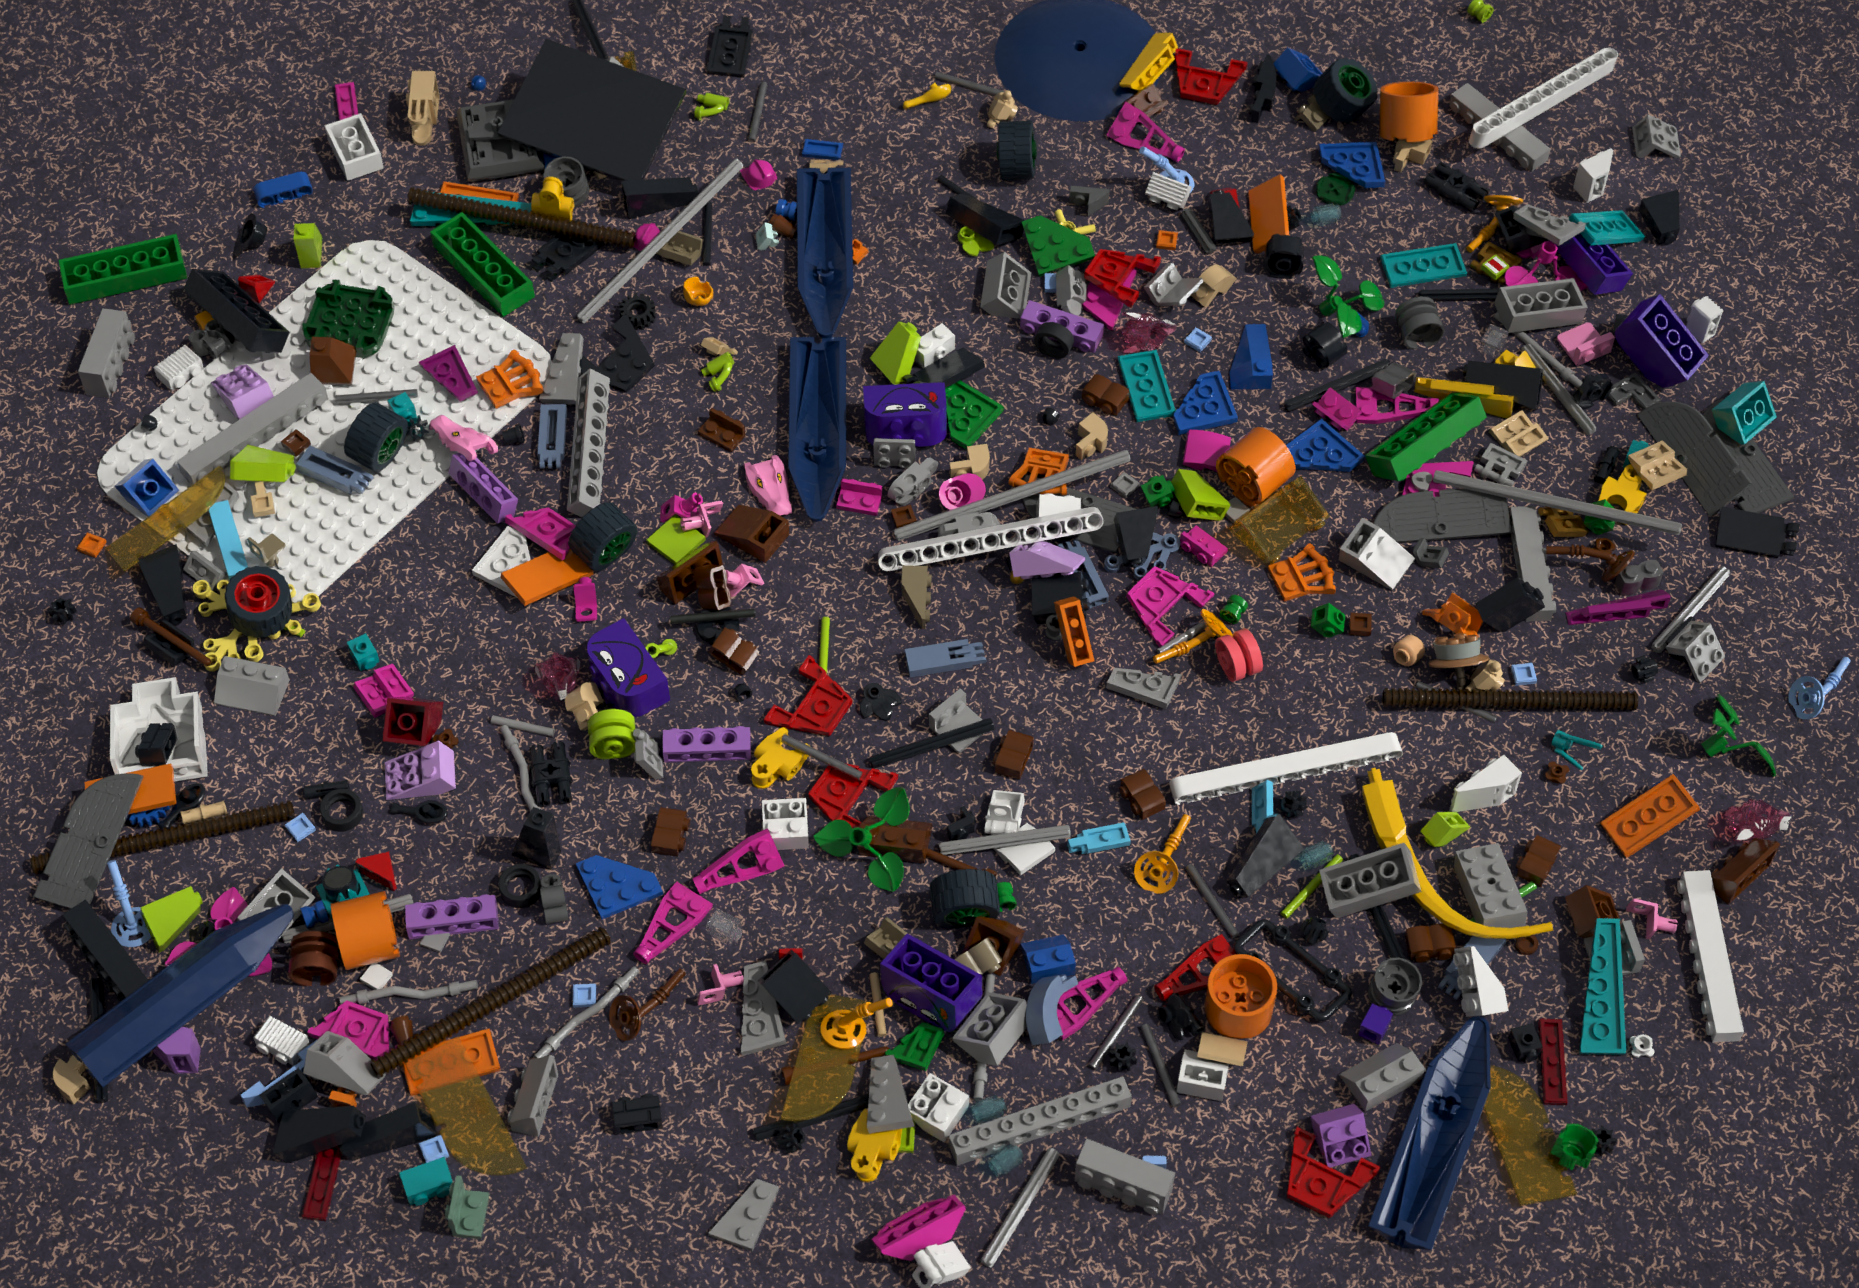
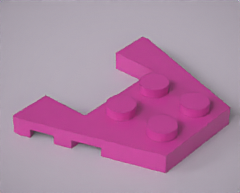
(1461, 468)
(1157, 595)

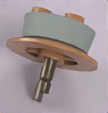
(1457, 653)

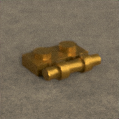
(1489, 251)
(1563, 523)

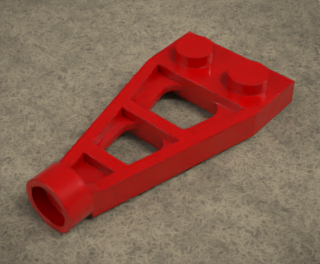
(1215, 949)

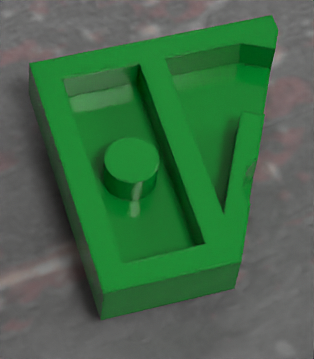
(918, 1047)

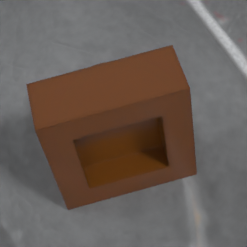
(296, 442)
(903, 516)
(1360, 624)

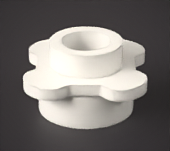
(1643, 1040)

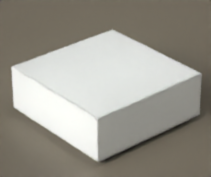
(376, 976)

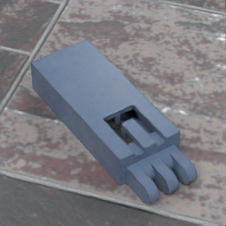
(552, 431)
(329, 469)
(1097, 593)
(936, 657)
(1486, 948)

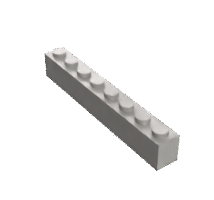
(254, 428)

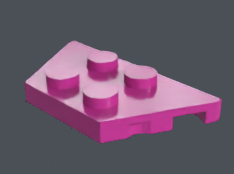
(1103, 305)
(545, 529)
(362, 1025)

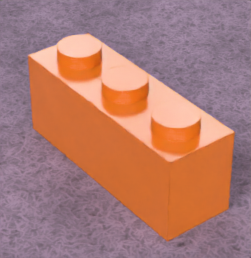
(1074, 631)

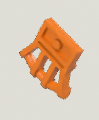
(499, 387)
(1041, 462)
(1292, 583)

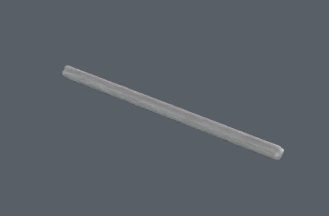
(659, 241)
(1013, 494)
(1557, 502)

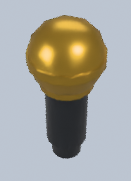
(1016, 580)

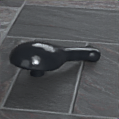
(187, 799)
(427, 811)

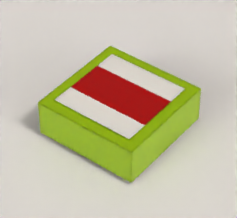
(1495, 267)

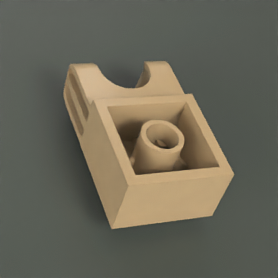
(423, 105)

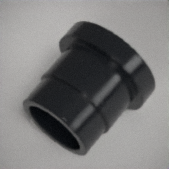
(513, 435)

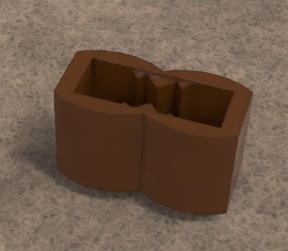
(1105, 394)
(712, 587)
(733, 651)
(1013, 754)
(1142, 794)
(669, 832)
(1538, 860)
(1430, 942)

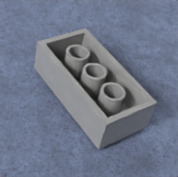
(1540, 305)
(106, 353)
(1370, 880)
(1490, 887)
(1124, 1177)

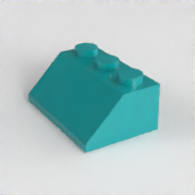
(1745, 412)

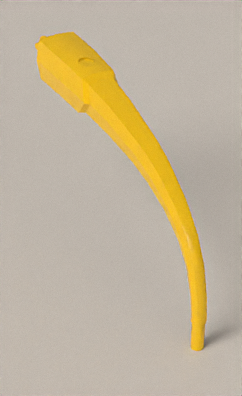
(1390, 830)

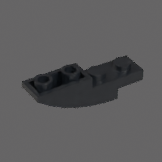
(1264, 88)

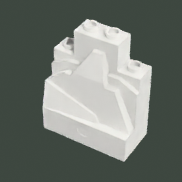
(159, 703)

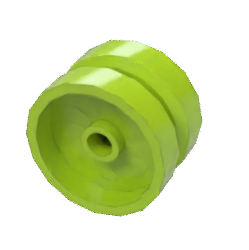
(611, 734)

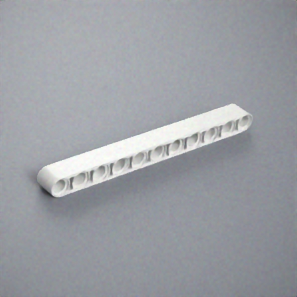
(1542, 98)
(1000, 542)
(1285, 767)

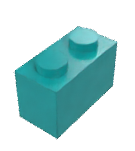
(427, 1181)

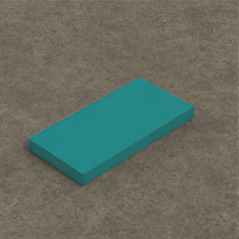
(1607, 227)
(1423, 265)
(1147, 385)

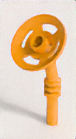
(1502, 202)
(1213, 628)
(1159, 866)
(844, 1025)

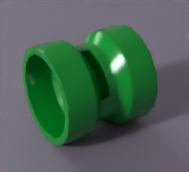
(1235, 607)
(1005, 895)

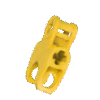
(552, 200)
(1624, 490)
(775, 761)
(871, 1148)

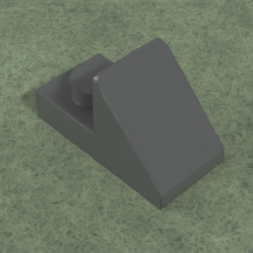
(1093, 197)

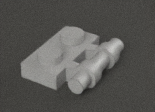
(1503, 461)
(647, 754)

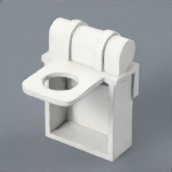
(1004, 812)
(940, 1264)

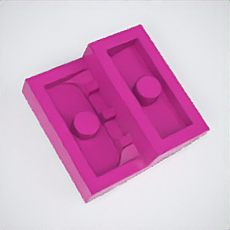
(1204, 449)
(390, 684)

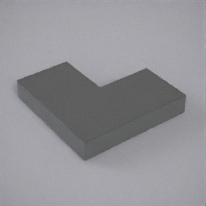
(1633, 388)

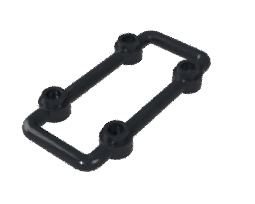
(1331, 977)

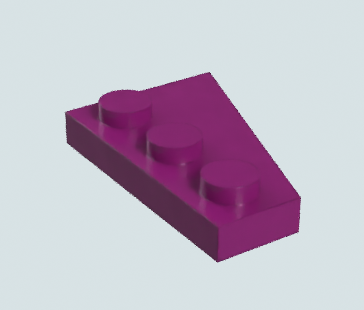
(450, 372)

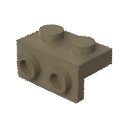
(1312, 114)
(682, 248)
(885, 938)

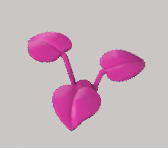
(1546, 254)
(226, 911)

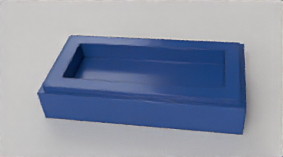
(822, 149)

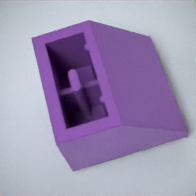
(180, 1051)
(1341, 1135)

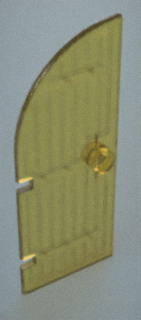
(167, 520)
(821, 1071)
(460, 1100)
(1524, 1144)

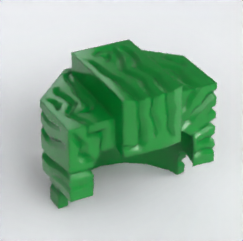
(1575, 1146)

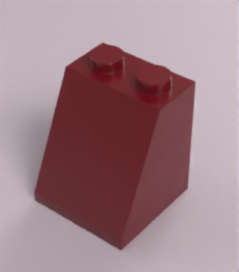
(411, 720)

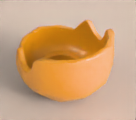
(694, 287)

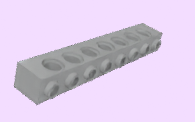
(588, 443)
(1040, 1120)

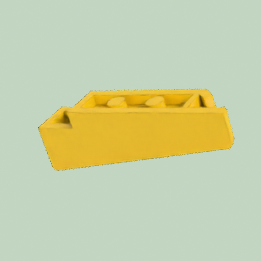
(1151, 62)
(1492, 403)

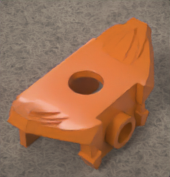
(1457, 616)

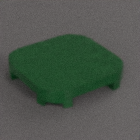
(351, 316)

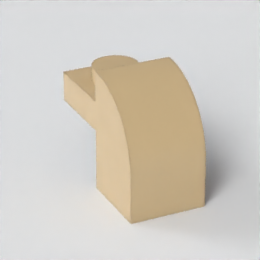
(1411, 151)
(1215, 280)
(1094, 435)
(976, 462)
(583, 703)
(69, 1079)

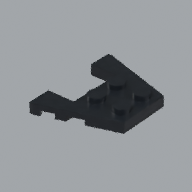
(627, 363)

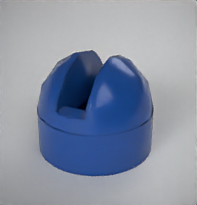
(479, 83)

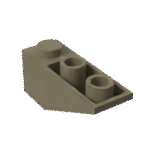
(914, 590)

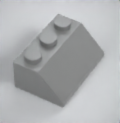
(1005, 287)
(250, 685)
(279, 891)
(992, 1028)
(1383, 1075)
(533, 1096)

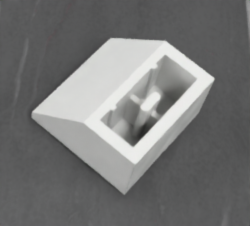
(1593, 175)
(786, 822)
(1202, 1077)
(938, 1107)

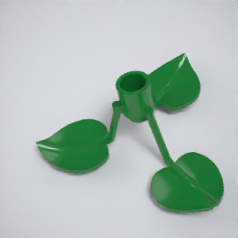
(1348, 319)
(1718, 742)
(839, 836)

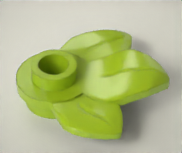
(974, 242)

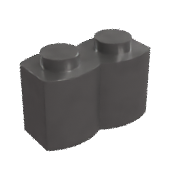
(1393, 380)
(1641, 577)

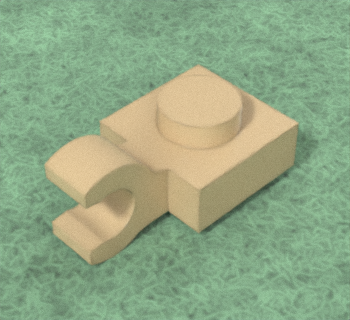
(825, 164)
(717, 347)
(262, 502)

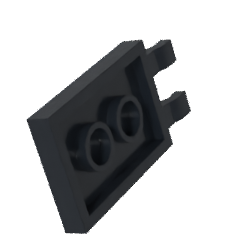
(730, 49)
(564, 254)
(948, 369)
(1755, 533)

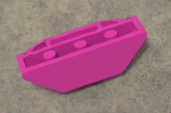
(919, 1228)

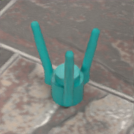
(1564, 741)

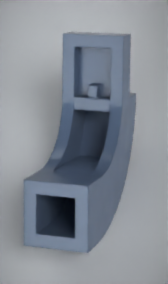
(1042, 1007)

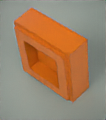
(1166, 240)
(91, 545)

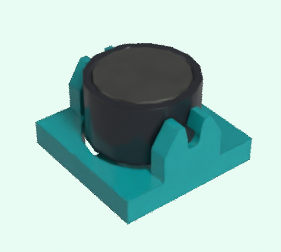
(340, 885)

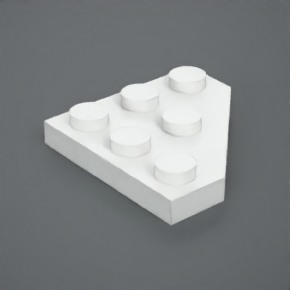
(505, 553)

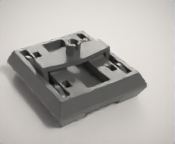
(496, 155)

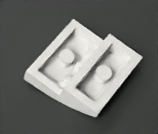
(1025, 856)

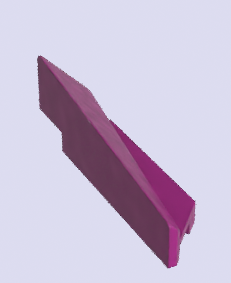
(1621, 609)

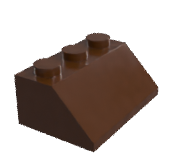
(679, 579)
(906, 840)
(1743, 868)

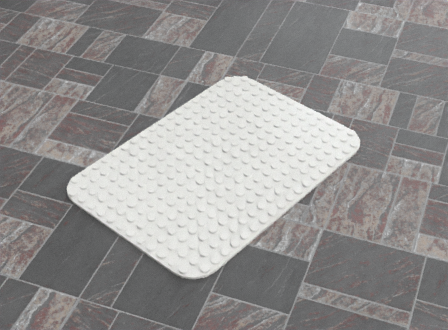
(318, 523)

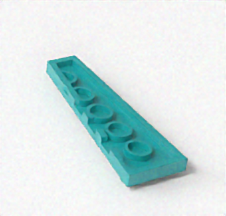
(429, 217)
(1604, 1003)

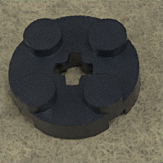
(1593, 389)
(711, 633)

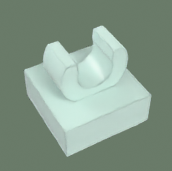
(766, 236)

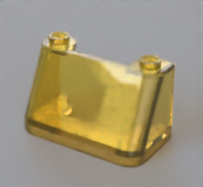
(1280, 521)

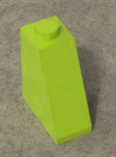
(308, 245)
(897, 352)
(261, 465)
(1198, 496)
(170, 916)

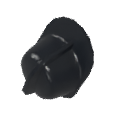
(251, 235)

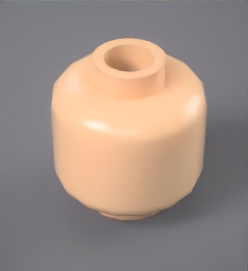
(1408, 650)

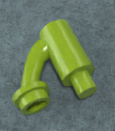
(717, 103)
(721, 363)
(667, 647)

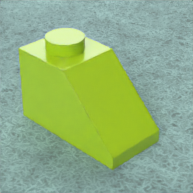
(1444, 828)

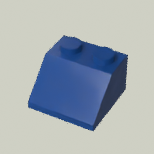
(1297, 70)
(147, 487)
(1048, 957)

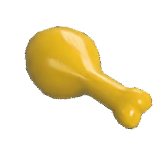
(935, 94)

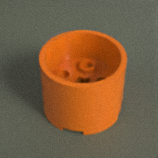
(1408, 111)
(1256, 466)
(364, 930)
(1240, 996)

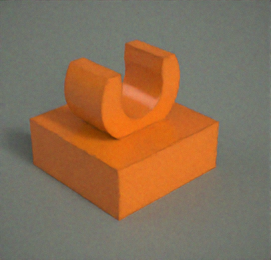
(859, 251)
(340, 1099)

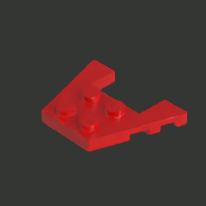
(1202, 83)
(1112, 268)
(820, 708)
(838, 792)
(1319, 1185)

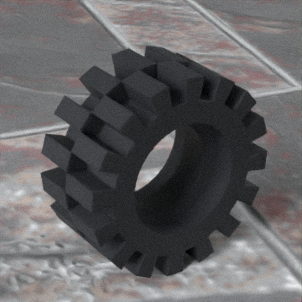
(638, 302)

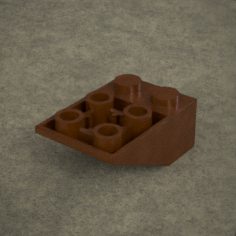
(754, 531)

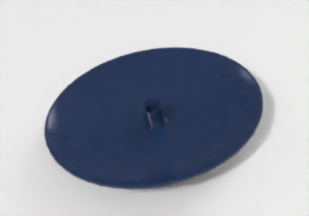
(1071, 57)

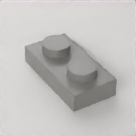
(203, 569)

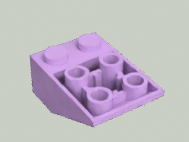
(242, 390)
(1043, 560)
(421, 772)

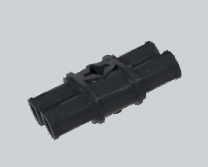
(1456, 186)
(543, 781)

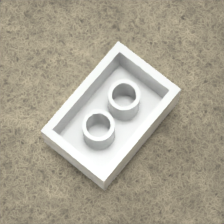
(354, 146)

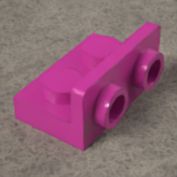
(1338, 409)
(859, 497)
(1202, 545)

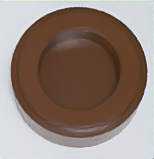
(1526, 945)

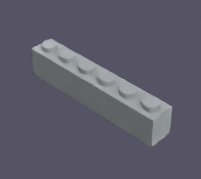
(1517, 143)
(1531, 556)

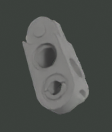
(1070, 290)
(912, 482)
(968, 523)

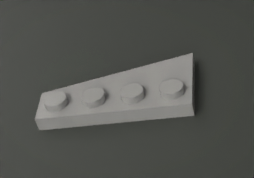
(564, 371)
(761, 1017)
(887, 1097)

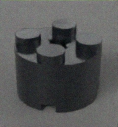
(1284, 256)
(1324, 345)

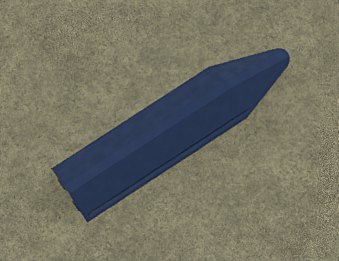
(824, 245)
(817, 420)
(177, 994)
(1436, 1140)

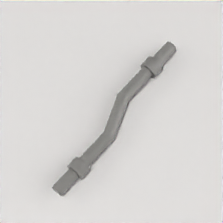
(513, 745)
(620, 985)
(453, 988)

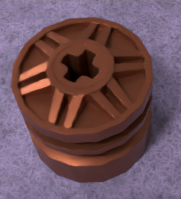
(313, 955)

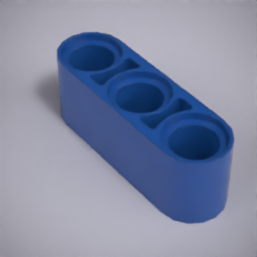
(282, 188)

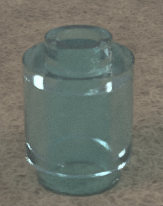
(1326, 214)
(1316, 855)
(988, 1109)
(1005, 1160)

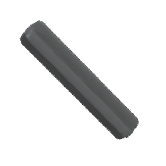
(1198, 231)

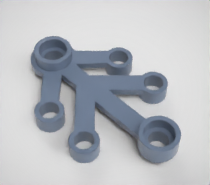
(1161, 545)

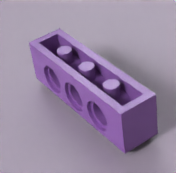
(1086, 332)
(483, 487)
(715, 751)
(462, 922)

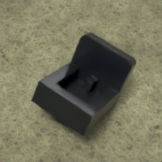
(963, 827)

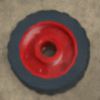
(258, 601)

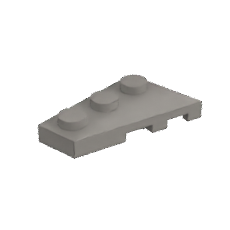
(1551, 227)
(202, 528)
(1150, 688)
(747, 1216)

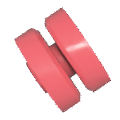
(1239, 655)

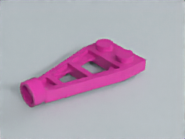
(1125, 123)
(1367, 402)
(765, 852)
(683, 900)
(1071, 1023)

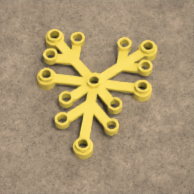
(228, 643)

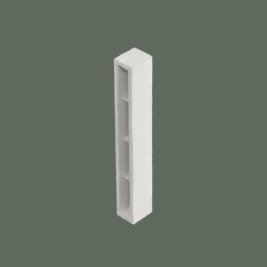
(1711, 956)

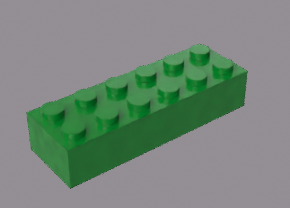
(482, 264)
(122, 269)
(1426, 436)

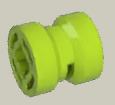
(1480, 10)

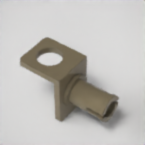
(267, 549)

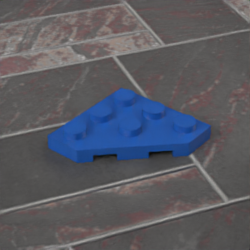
(1355, 161)
(1205, 405)
(1324, 449)
(616, 885)

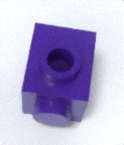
(1375, 1023)

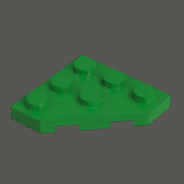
(1055, 245)
(969, 413)

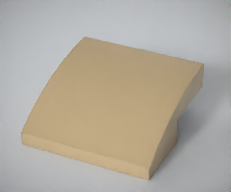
(1518, 434)
(1657, 465)
(1222, 1049)

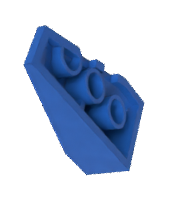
(1252, 360)

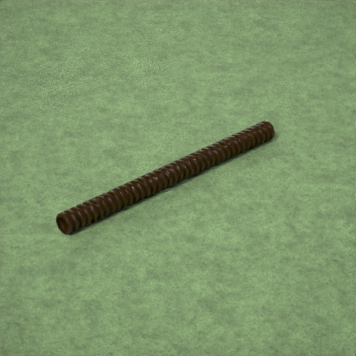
(521, 217)
(1510, 699)
(189, 831)
(489, 1002)

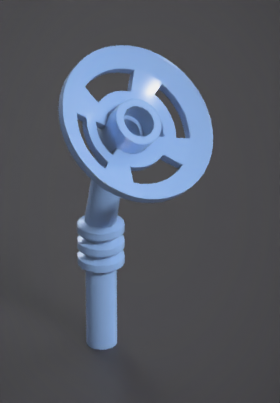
(1163, 163)
(1812, 696)
(130, 920)

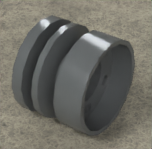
(572, 176)
(1419, 321)
(1402, 978)

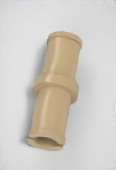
(204, 812)

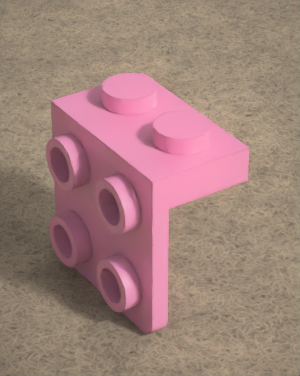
(1585, 343)

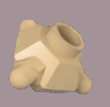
(1001, 108)
(1486, 676)

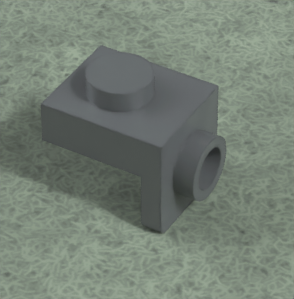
(1429, 555)

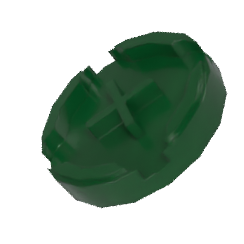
(1335, 189)

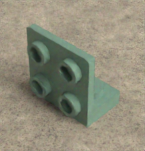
(467, 1211)

